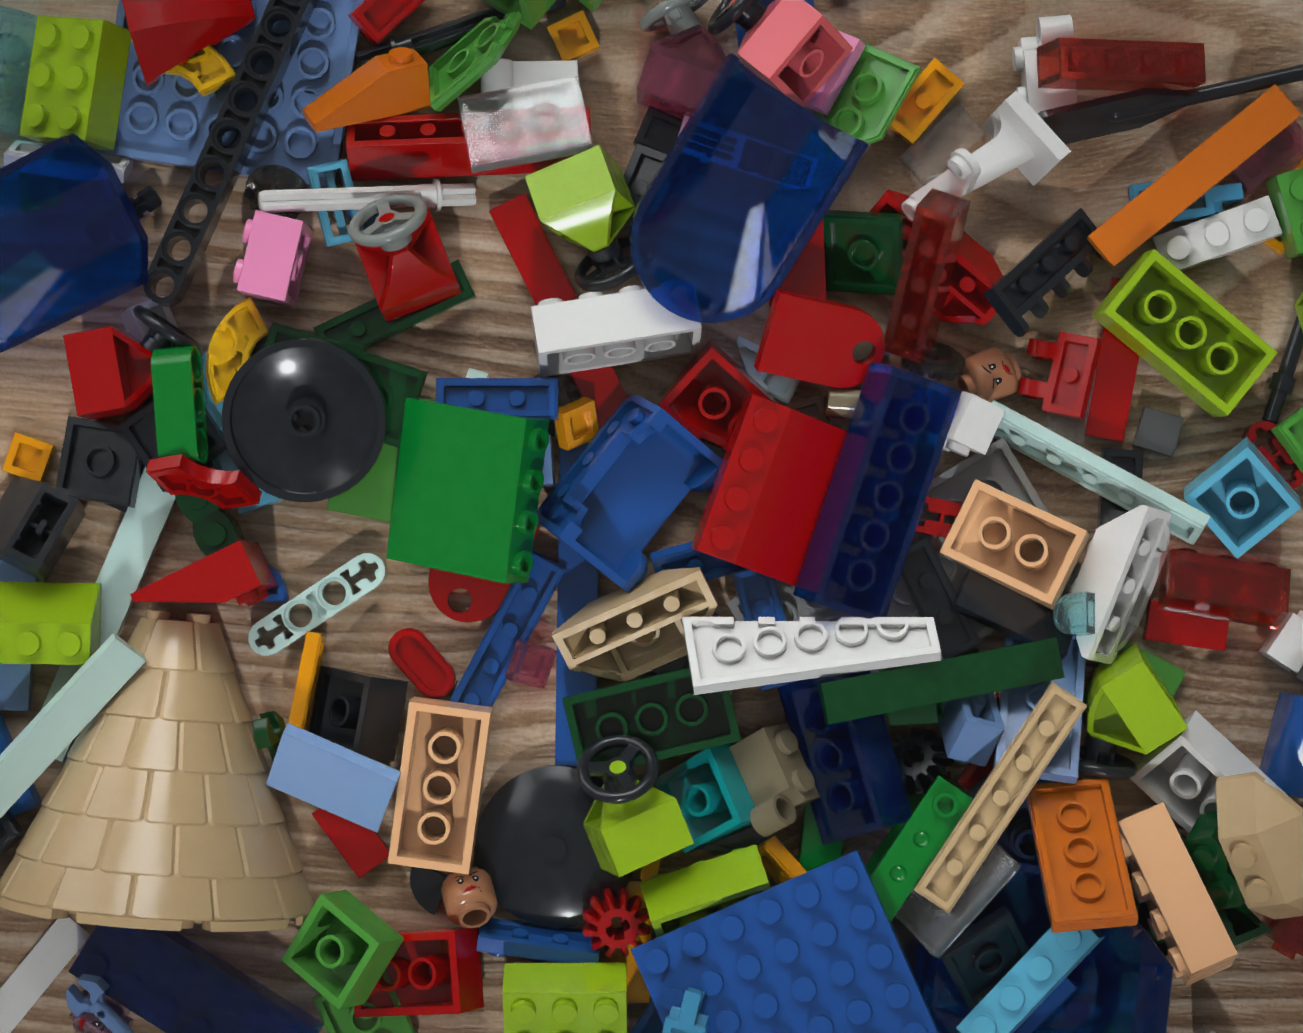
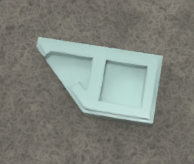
(777, 386)

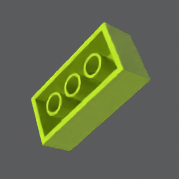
(1184, 334)

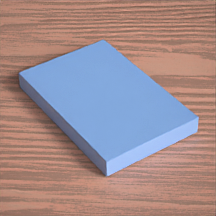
(332, 777)

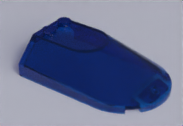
(737, 198)
(64, 239)

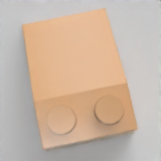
(1015, 544)

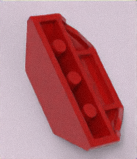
(972, 274)

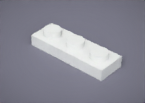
(1219, 234)

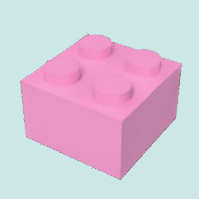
(273, 259)

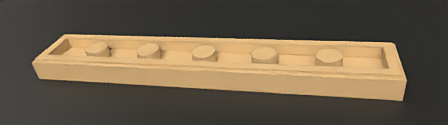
(1000, 797)

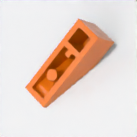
(377, 90)

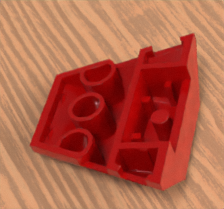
(174, 30)

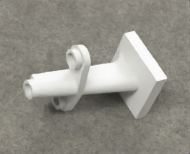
(1017, 141)

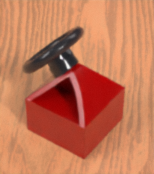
(114, 368)

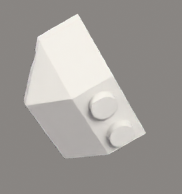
(1122, 573)

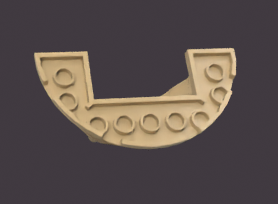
(164, 805)

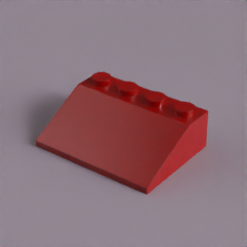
(769, 489)

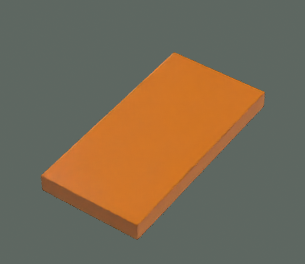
(1081, 856)

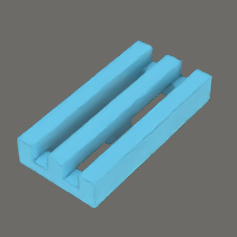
(326, 169)

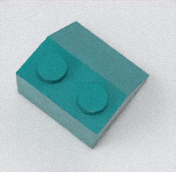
(709, 795)

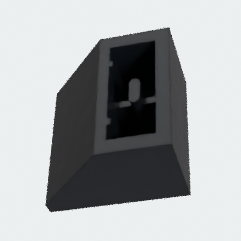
(36, 525)

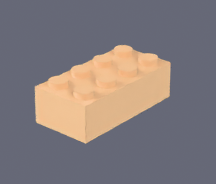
(440, 785)
(1174, 895)

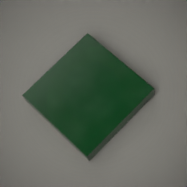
(864, 251)

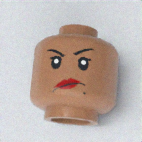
(990, 374)
(469, 898)

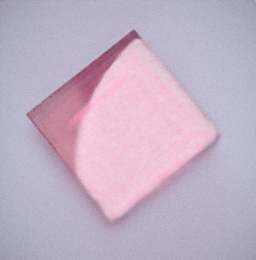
(530, 664)

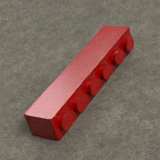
(419, 149)

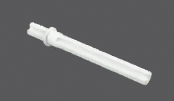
(355, 198)

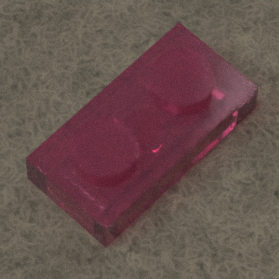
(1270, 158)

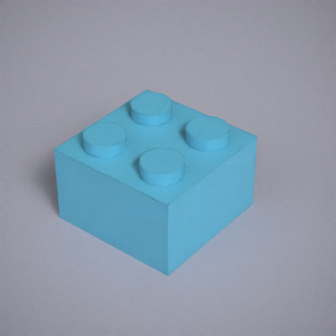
(1242, 497)

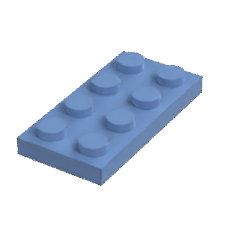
(1018, 702)

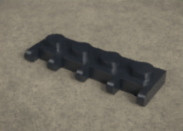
(1043, 270)

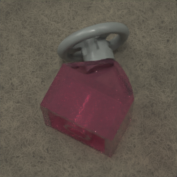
(680, 64)

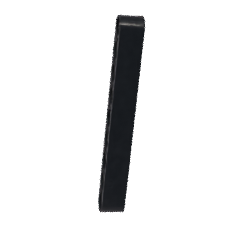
(233, 159)

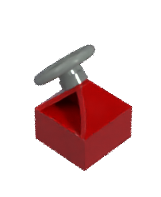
(403, 256)

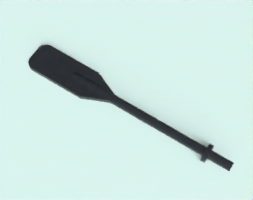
(1147, 105)

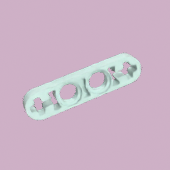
(315, 600)

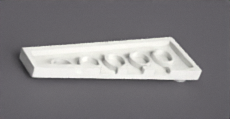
(767, 651)

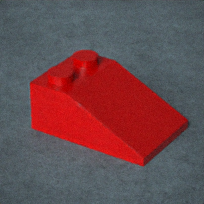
(227, 576)
(431, 975)

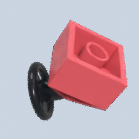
(784, 43)

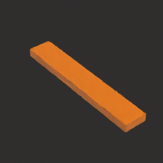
(1193, 176)

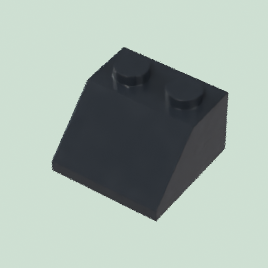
(359, 711)

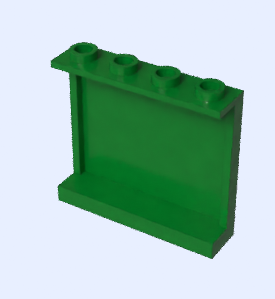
(467, 490)

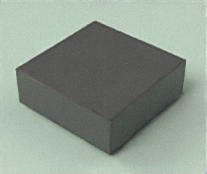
(1157, 431)

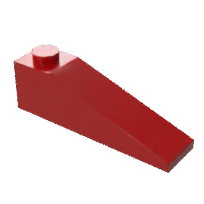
(710, 395)

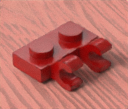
(1070, 375)

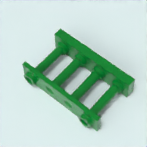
(914, 843)

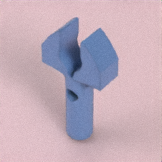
(95, 1003)

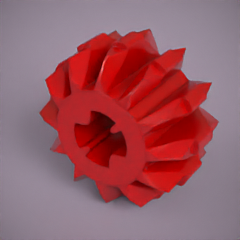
(601, 927)

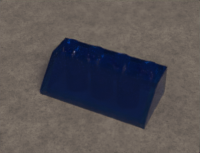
(852, 773)

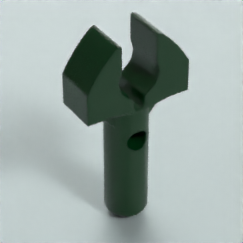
(268, 731)

